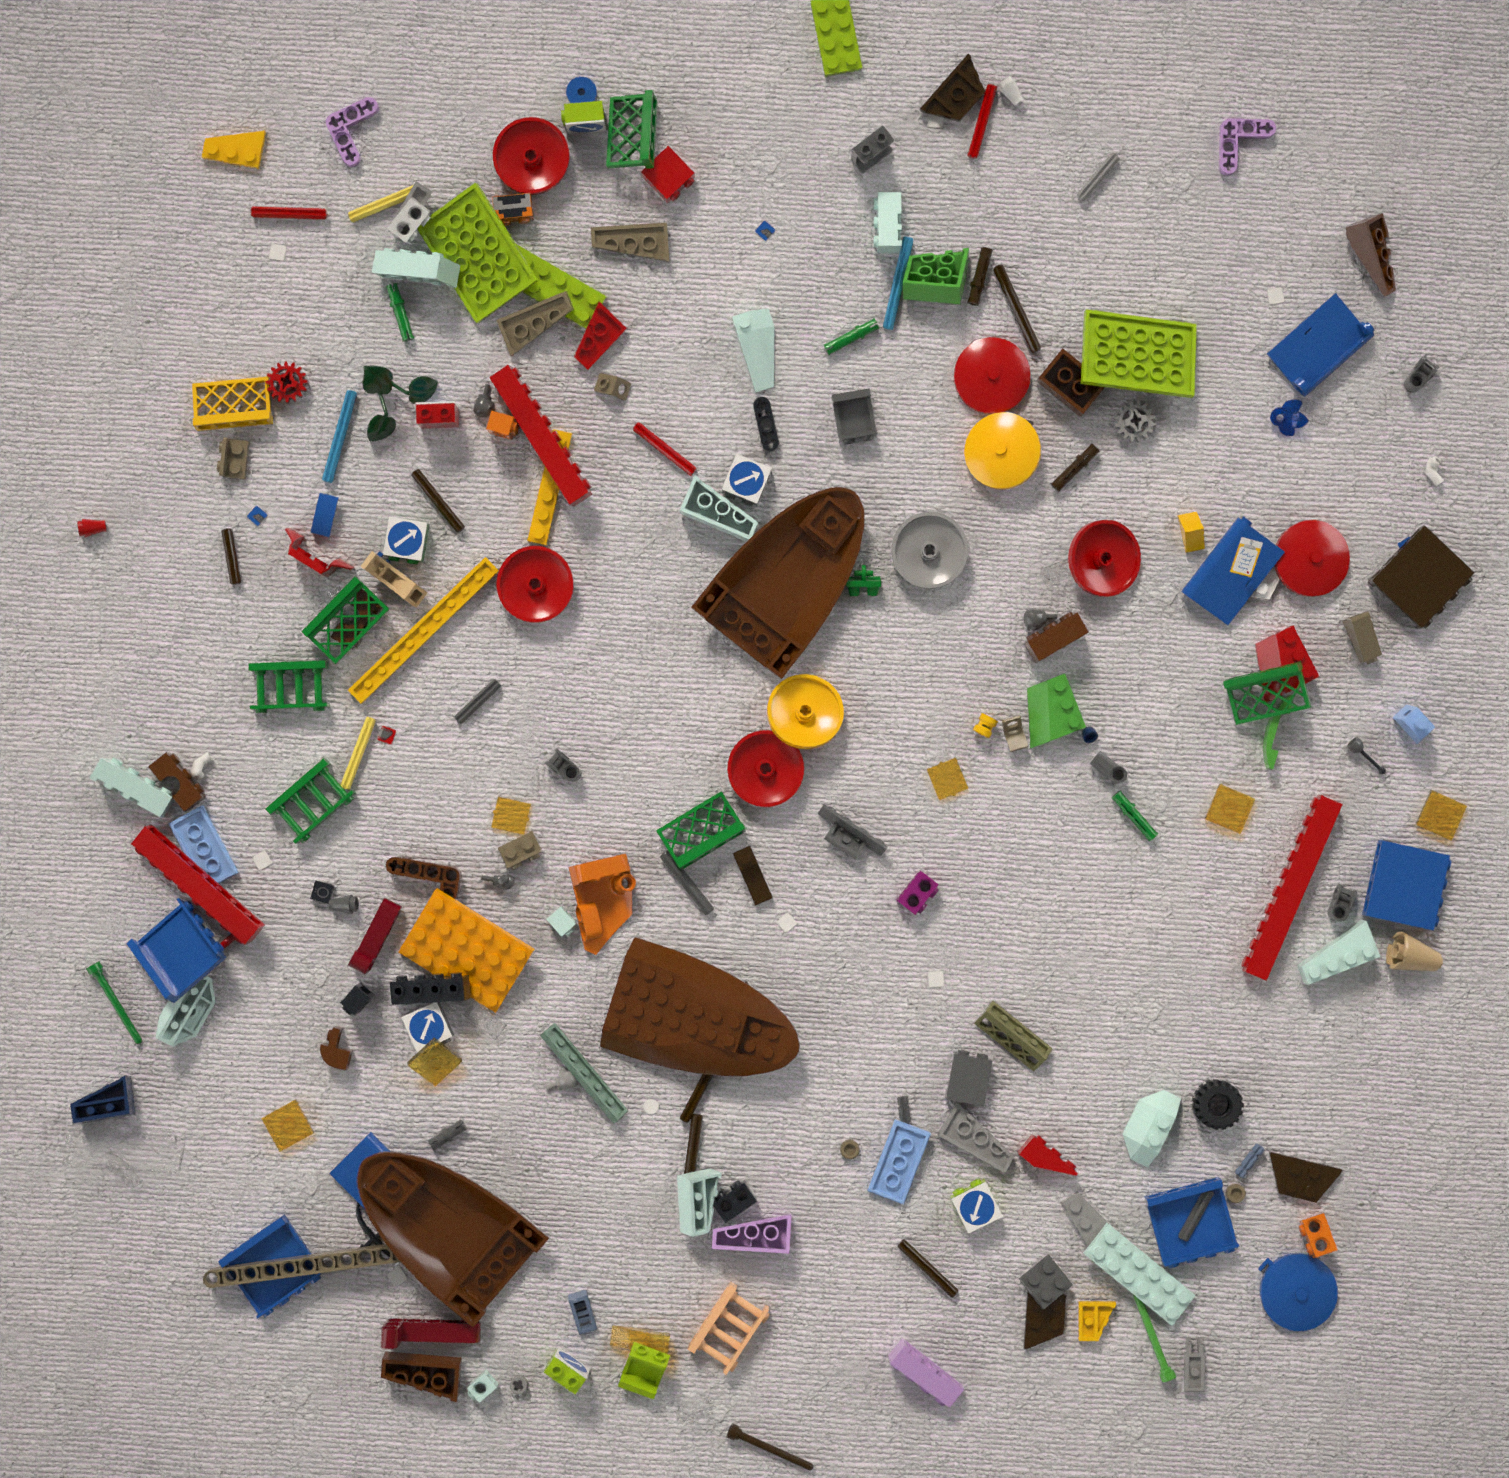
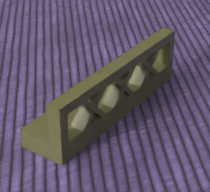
(1016, 1034)

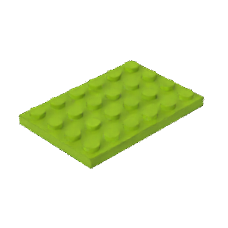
(488, 257)
(1138, 353)

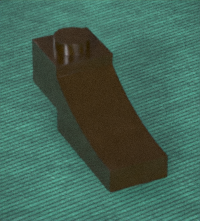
(752, 875)

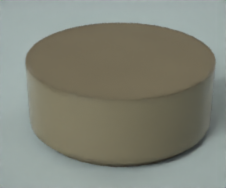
(849, 1149)
(1235, 1193)

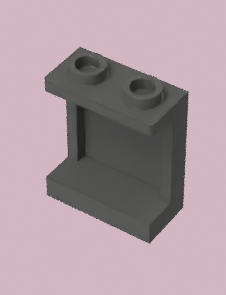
(872, 149)
(854, 416)
(969, 1078)

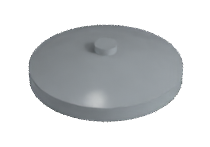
(929, 550)

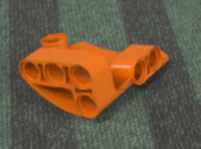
(601, 898)

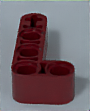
(375, 937)

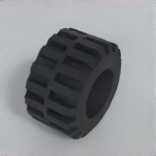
(1231, 1113)

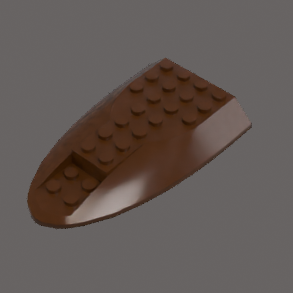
(787, 578)
(694, 1017)
(446, 1229)

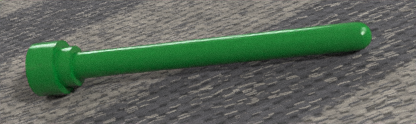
(96, 971)

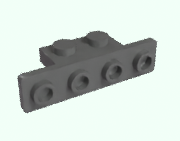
(849, 836)

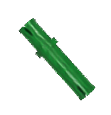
(400, 312)
(851, 336)
(1129, 809)

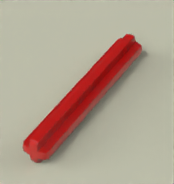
(982, 121)
(288, 213)
(664, 448)

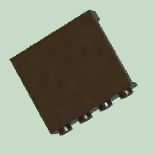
(1422, 577)

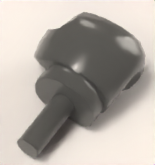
(484, 404)
(1035, 618)
(504, 882)

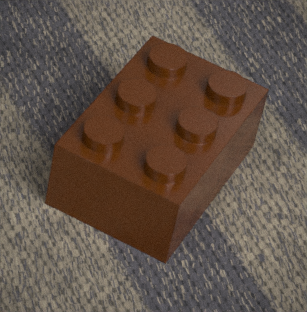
(1063, 381)
(1055, 636)

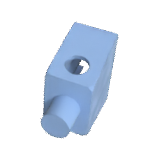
(1414, 723)

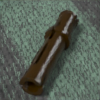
(977, 284)
(1059, 483)

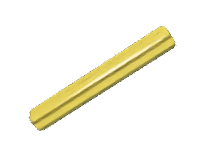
(379, 205)
(358, 753)

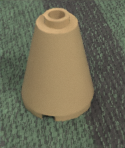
(1411, 954)

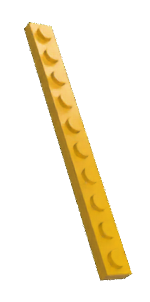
(423, 630)

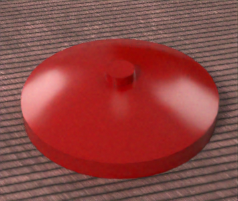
(531, 155)
(991, 375)
(1104, 558)
(1313, 558)
(535, 584)
(765, 769)

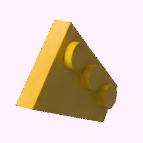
(236, 149)

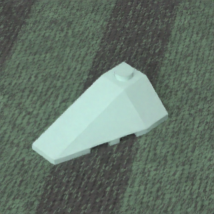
(756, 340)

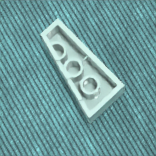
(416, 267)
(714, 510)
(133, 786)
(1343, 953)

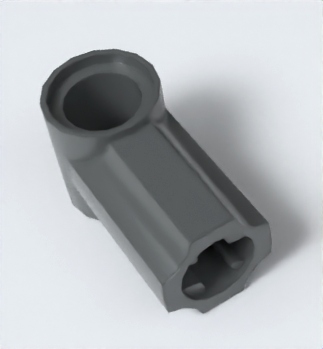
(1107, 767)

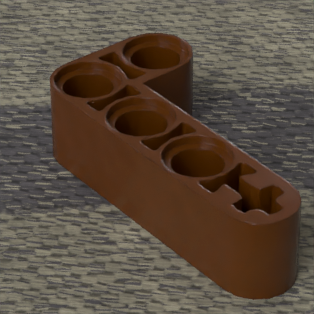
(424, 874)

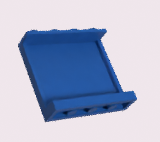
(1406, 885)
(178, 951)
(1170, 1211)
(272, 1242)

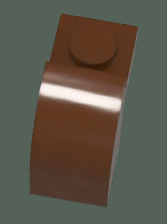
(334, 1054)

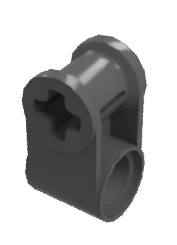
(1423, 372)
(563, 765)
(1341, 901)

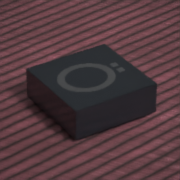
(322, 891)

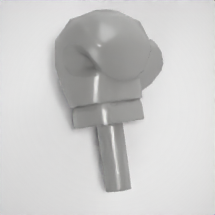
(564, 1080)

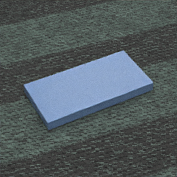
(203, 844)
(899, 1161)

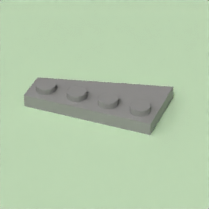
(968, 1134)
(1084, 1217)

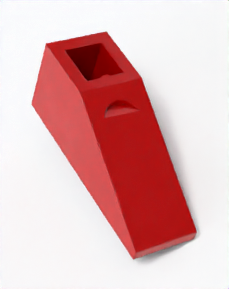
(1042, 1157)

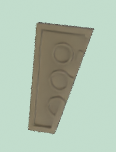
(636, 240)

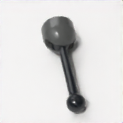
(1357, 746)

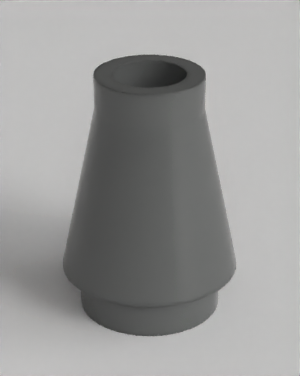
(344, 904)

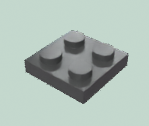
(1045, 1281)

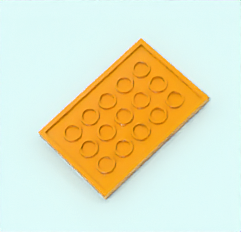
(457, 939)

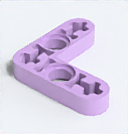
(342, 129)
(1237, 132)

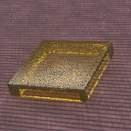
(1229, 808)
(1441, 815)
(434, 1061)
(287, 1125)

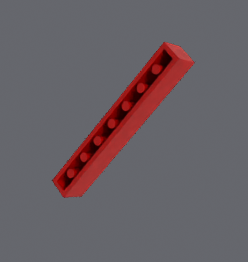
(541, 436)
(197, 884)

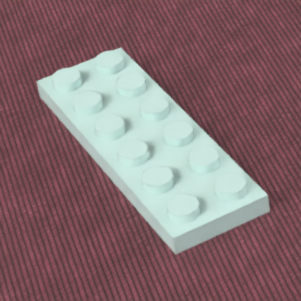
(1139, 1274)

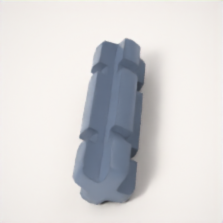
(1249, 1160)

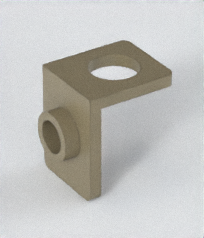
(610, 384)
(1014, 734)

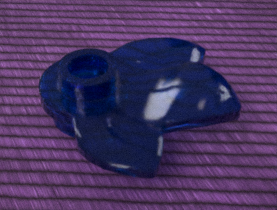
(1292, 417)

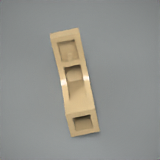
(394, 579)

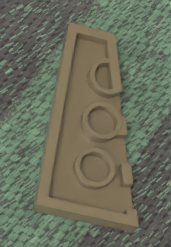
(529, 323)

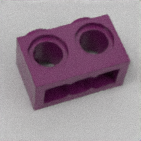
(913, 889)

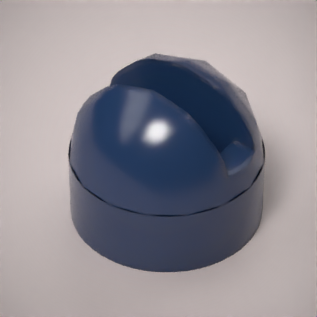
(1089, 734)

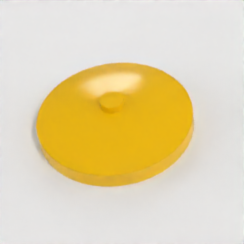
(1002, 450)
(805, 711)

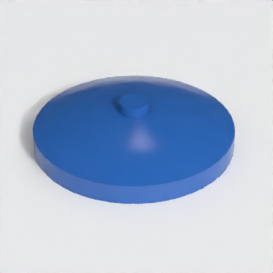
(1298, 1292)

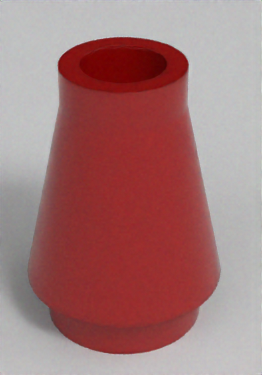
(91, 527)

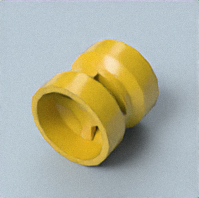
(986, 721)

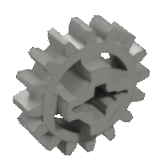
(1136, 430)

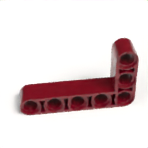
(428, 1330)

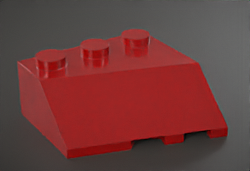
(1284, 649)

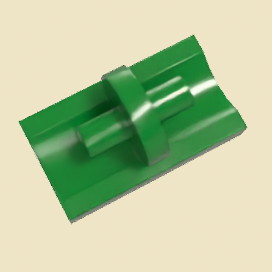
(863, 578)

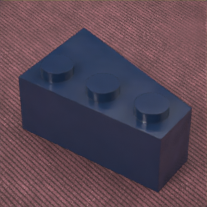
(109, 1102)

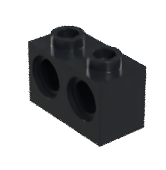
(357, 999)
(737, 1205)

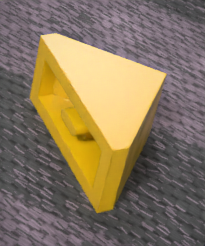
(1191, 531)

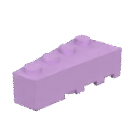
(758, 1236)
(925, 1373)

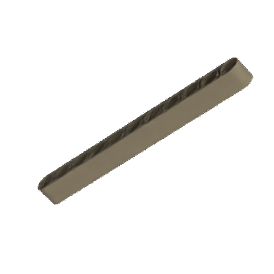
(299, 1266)

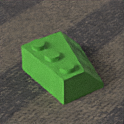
(936, 277)
(1052, 711)

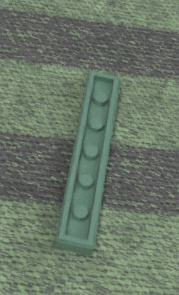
(584, 1073)

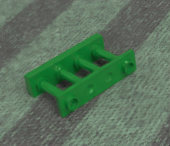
(279, 669)
(307, 782)

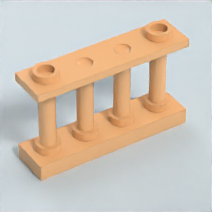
(709, 1326)

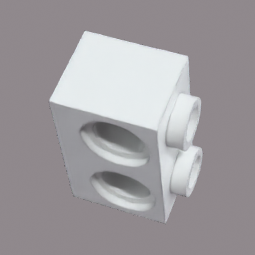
(405, 217)

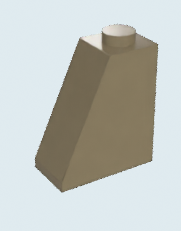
(1363, 637)

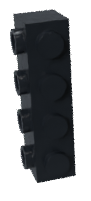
(430, 989)

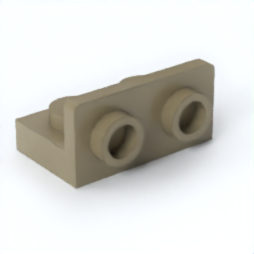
(233, 458)
(519, 850)

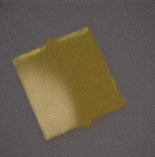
(947, 778)
(511, 815)

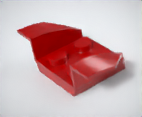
(304, 557)

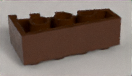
(424, 1372)

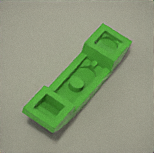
(1269, 754)

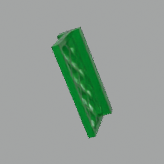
(647, 128)
(333, 608)
(1265, 676)
(709, 845)

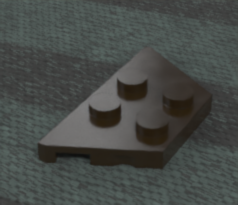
(957, 93)
(1302, 1177)
(1045, 1323)

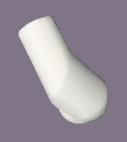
(1431, 470)
(197, 767)

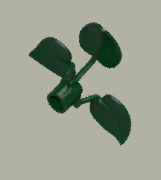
(379, 381)

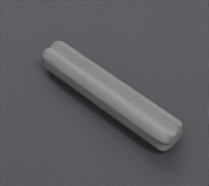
(1098, 176)

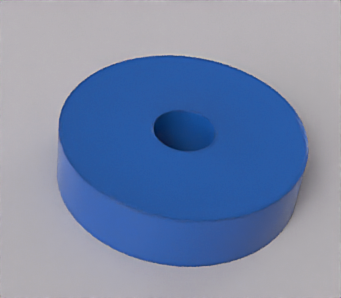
(578, 84)

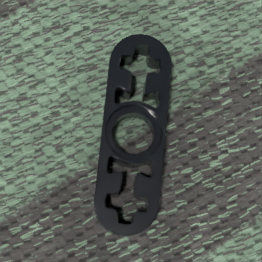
(757, 411)

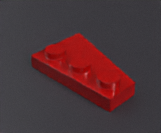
(598, 336)

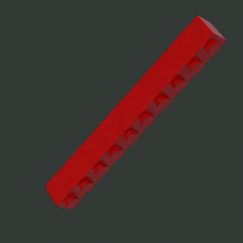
(1291, 887)

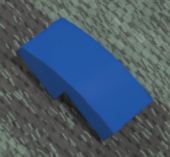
(324, 514)

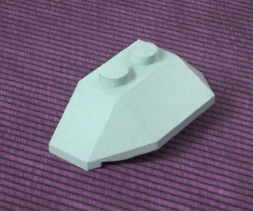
(186, 1016)
(1150, 1126)

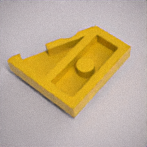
(1093, 1318)

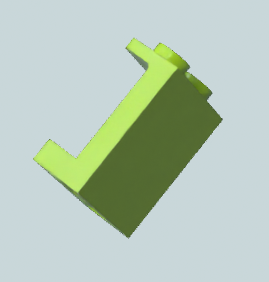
(643, 1370)

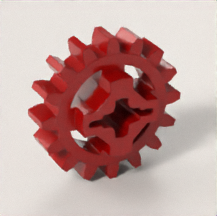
(290, 371)

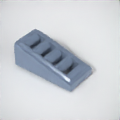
(579, 1300)

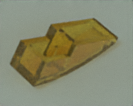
(625, 1337)

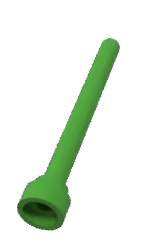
(1166, 1373)

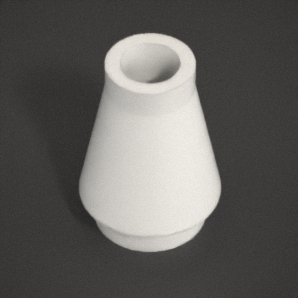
(1010, 90)

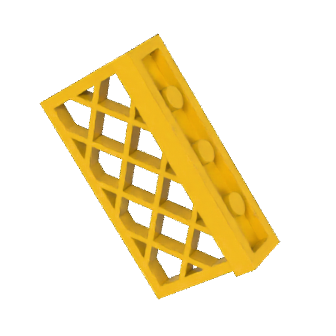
(229, 419)

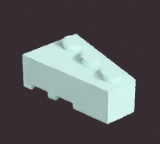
(888, 222)
(696, 1200)

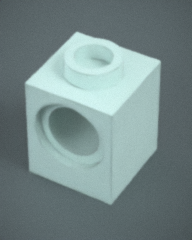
(562, 921)
(486, 1379)

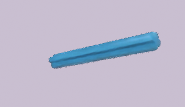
(897, 285)
(339, 436)

